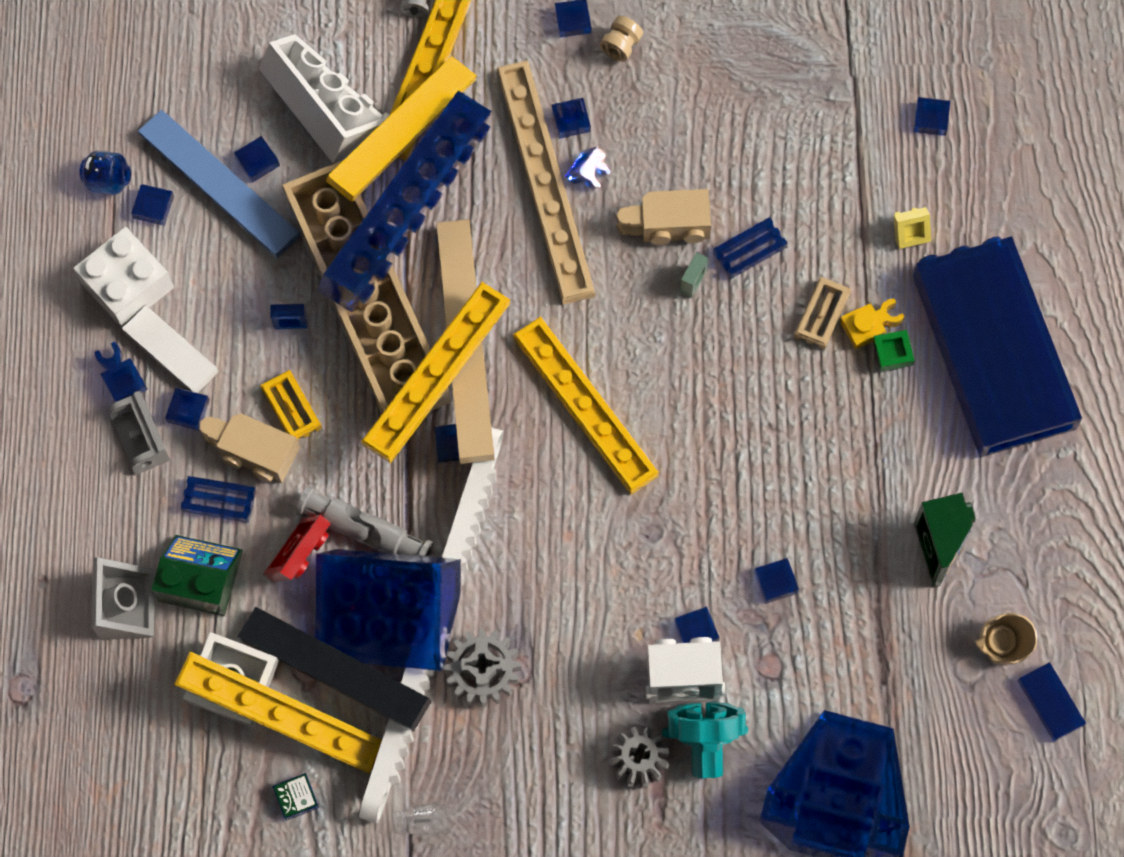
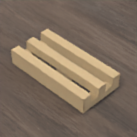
(812, 336)

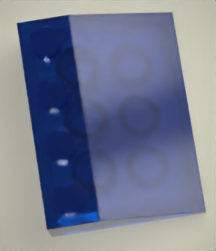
(387, 606)

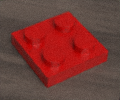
(292, 556)

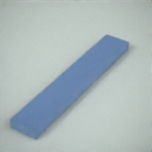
(219, 184)

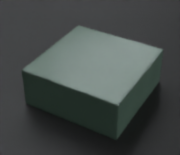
(694, 275)

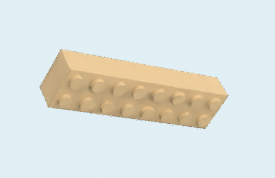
(385, 328)

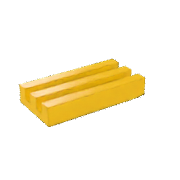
(304, 430)

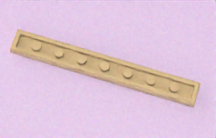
(545, 183)
(470, 384)

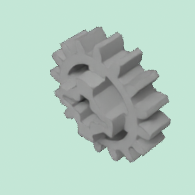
(495, 668)

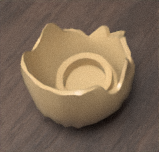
(1007, 638)

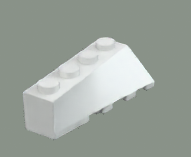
(319, 97)

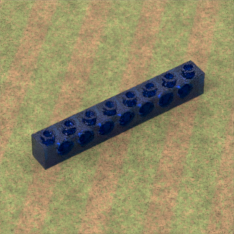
(340, 280)

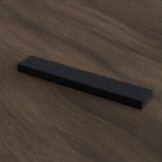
(335, 669)

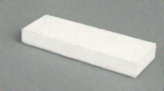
(170, 350)

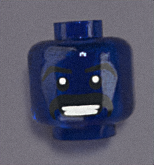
(105, 172)

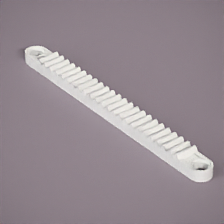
(458, 546)

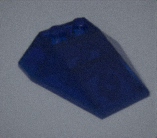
(840, 792)

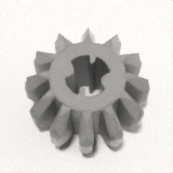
(632, 747)

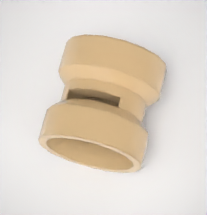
(621, 38)

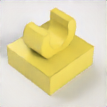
(912, 227)

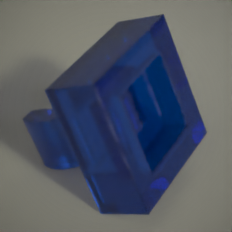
(571, 118)
(585, 167)
(187, 408)

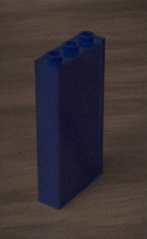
(996, 346)

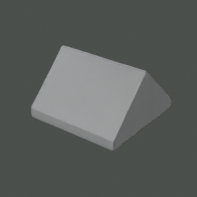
(122, 600)

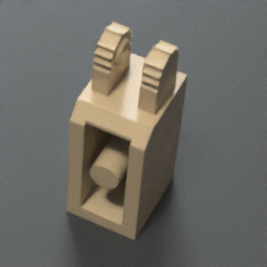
(668, 217)
(251, 445)

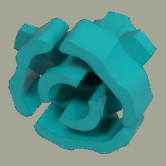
(706, 734)

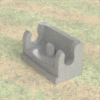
(138, 433)

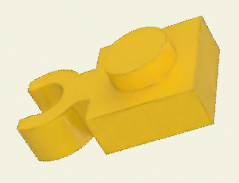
(865, 322)

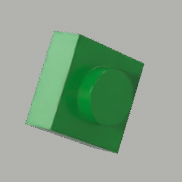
(893, 350)

